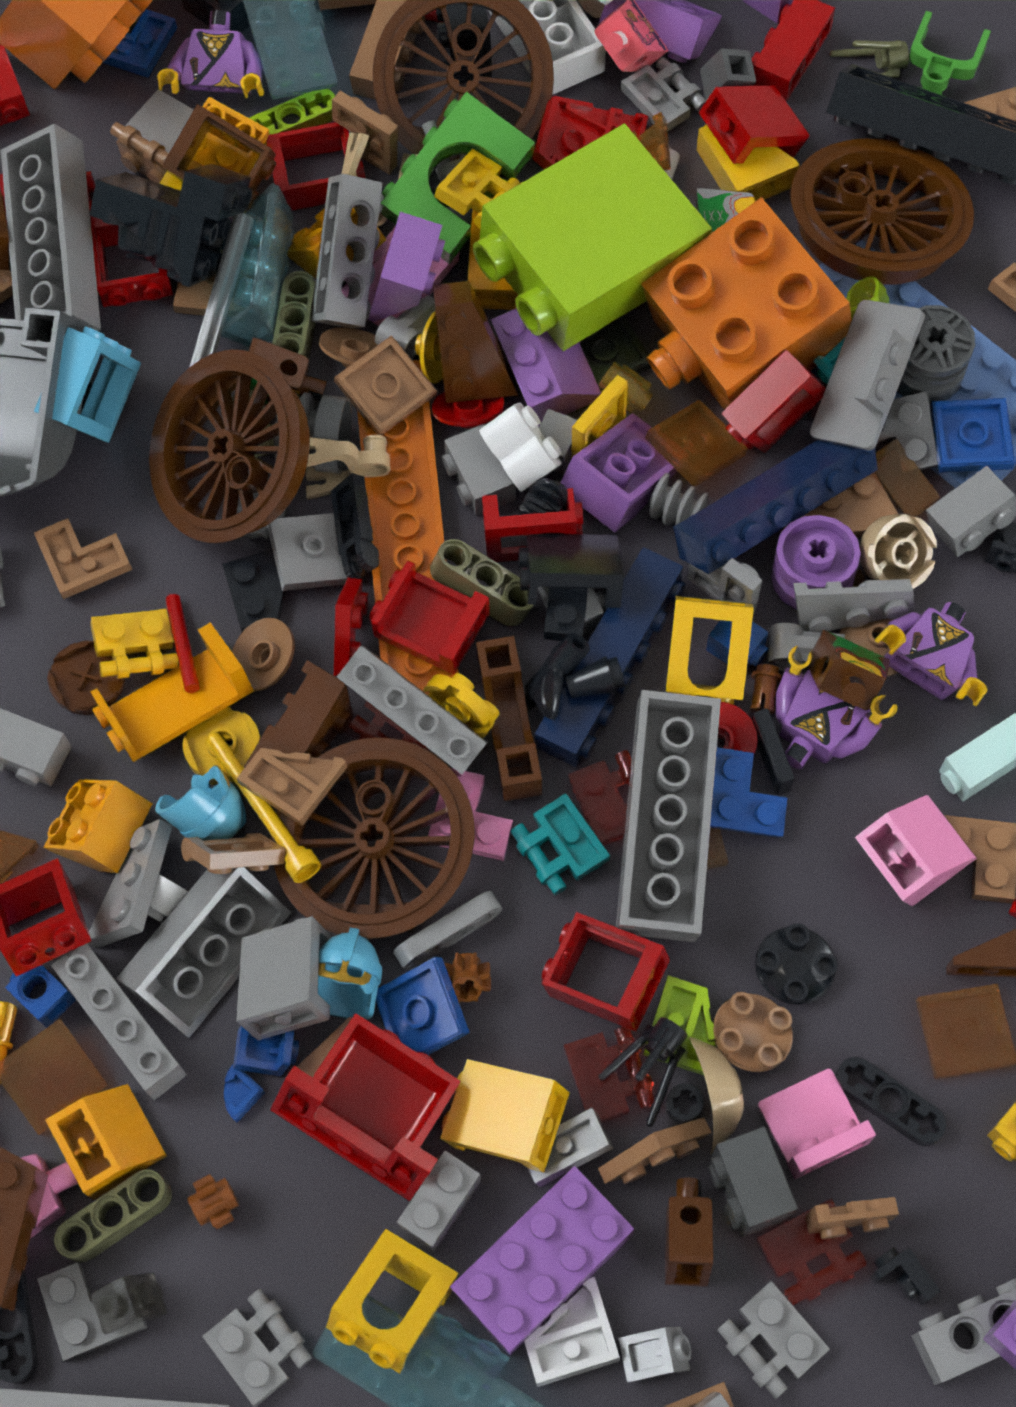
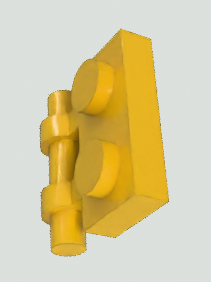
(469, 181)
(130, 634)

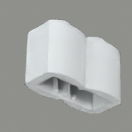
(521, 445)

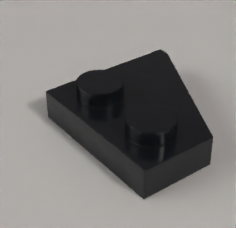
(255, 587)

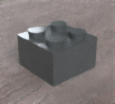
(752, 1183)

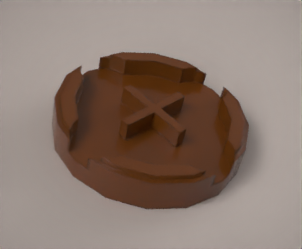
(77, 674)

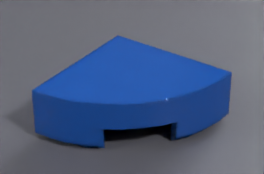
(240, 1093)

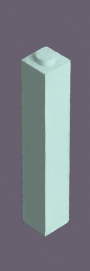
(981, 760)

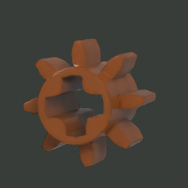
(469, 976)
(213, 1201)

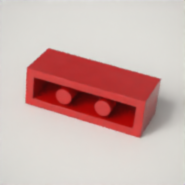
(792, 45)

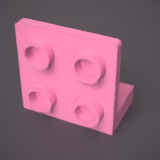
(814, 1123)

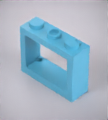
(108, 391)

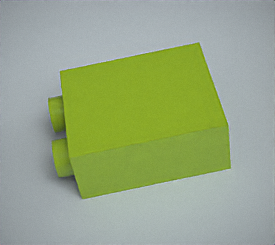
(586, 236)

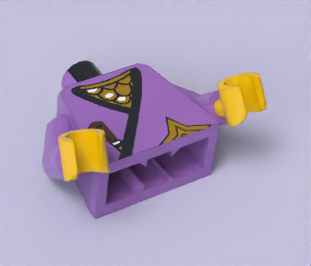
(215, 61)
(935, 652)
(819, 722)

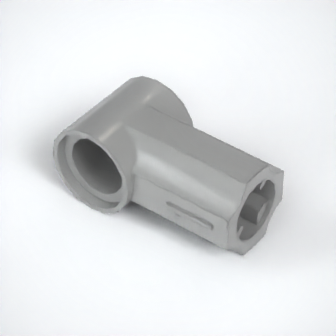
(407, 325)
(785, 637)

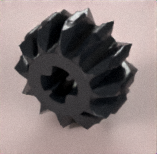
(544, 497)

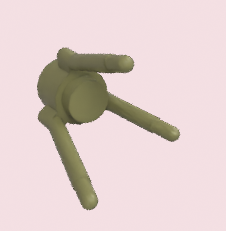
(888, 55)

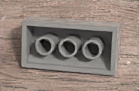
(198, 947)

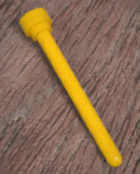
(300, 862)

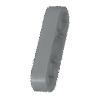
(447, 930)

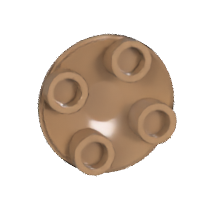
(753, 1032)

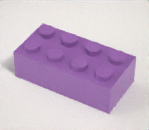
(542, 1260)

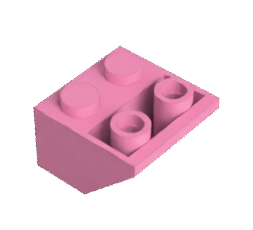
(915, 849)

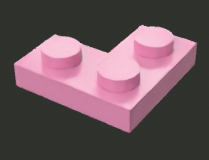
(491, 832)

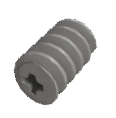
(673, 503)

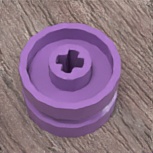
(814, 553)

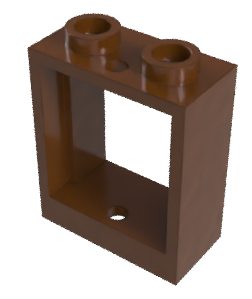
(194, 134)

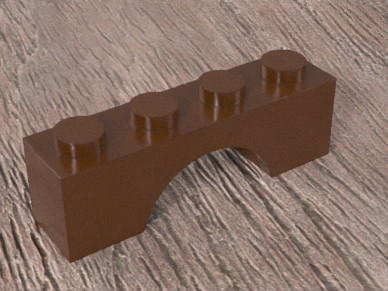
(511, 732)

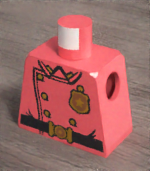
(630, 38)

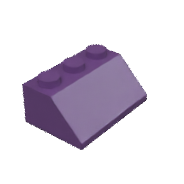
(679, 23)
(543, 371)

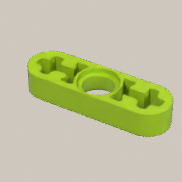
(297, 106)

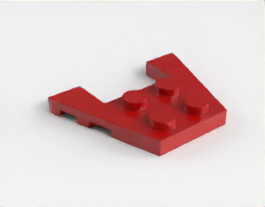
(576, 123)

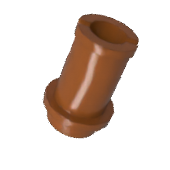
(765, 687)

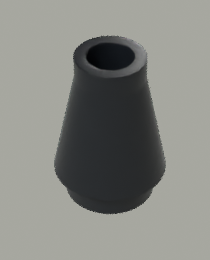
(597, 678)

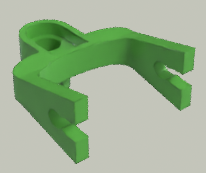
(940, 69)

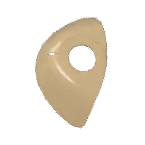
(723, 1089)

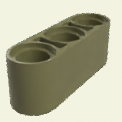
(296, 309)
(473, 566)
(92, 1217)

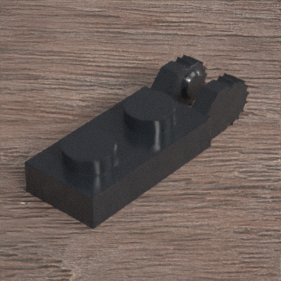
(354, 527)

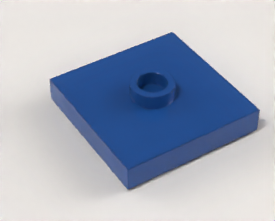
(972, 435)
(422, 1008)

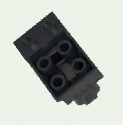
(173, 226)

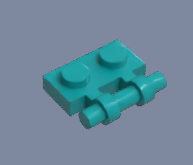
(570, 837)

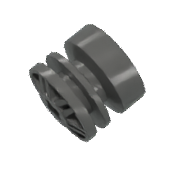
(939, 354)
(329, 422)

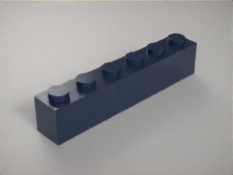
(770, 503)
(620, 633)

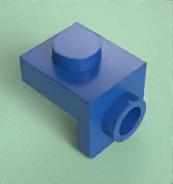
(267, 1055)

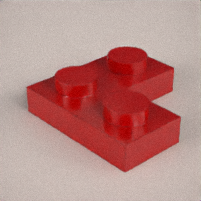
(348, 617)

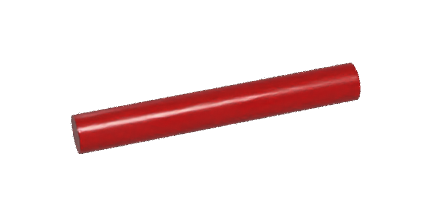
(182, 643)

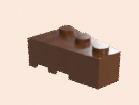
(468, 348)
(312, 717)
(20, 1203)

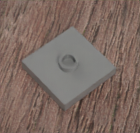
(306, 552)

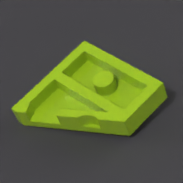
(688, 1008)

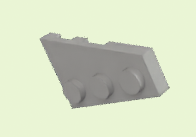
(852, 606)
(132, 889)

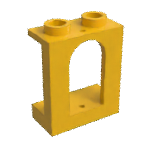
(734, 682)
(414, 1267)

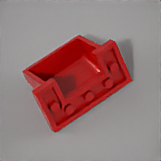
(371, 1104)

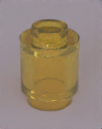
(638, 387)

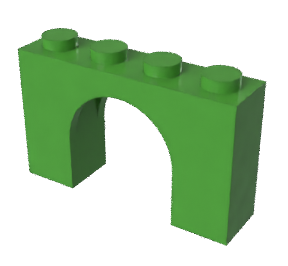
(466, 127)

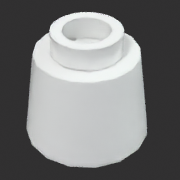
(165, 898)

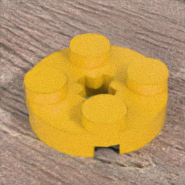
(460, 700)
(231, 726)

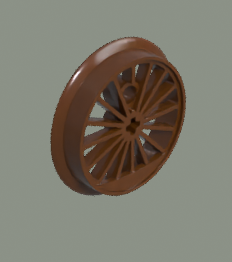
(513, 13)
(864, 210)
(230, 448)
(385, 919)

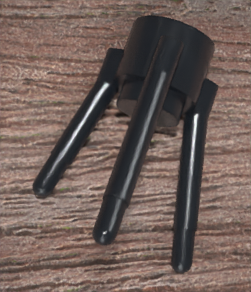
(663, 1042)

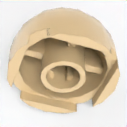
(898, 549)

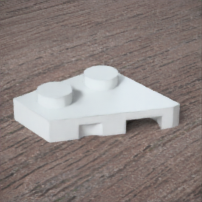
(573, 1338)

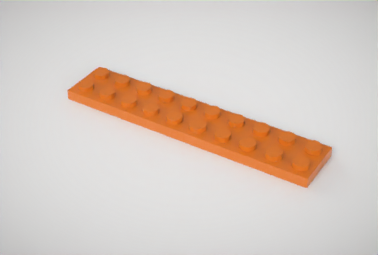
(405, 519)

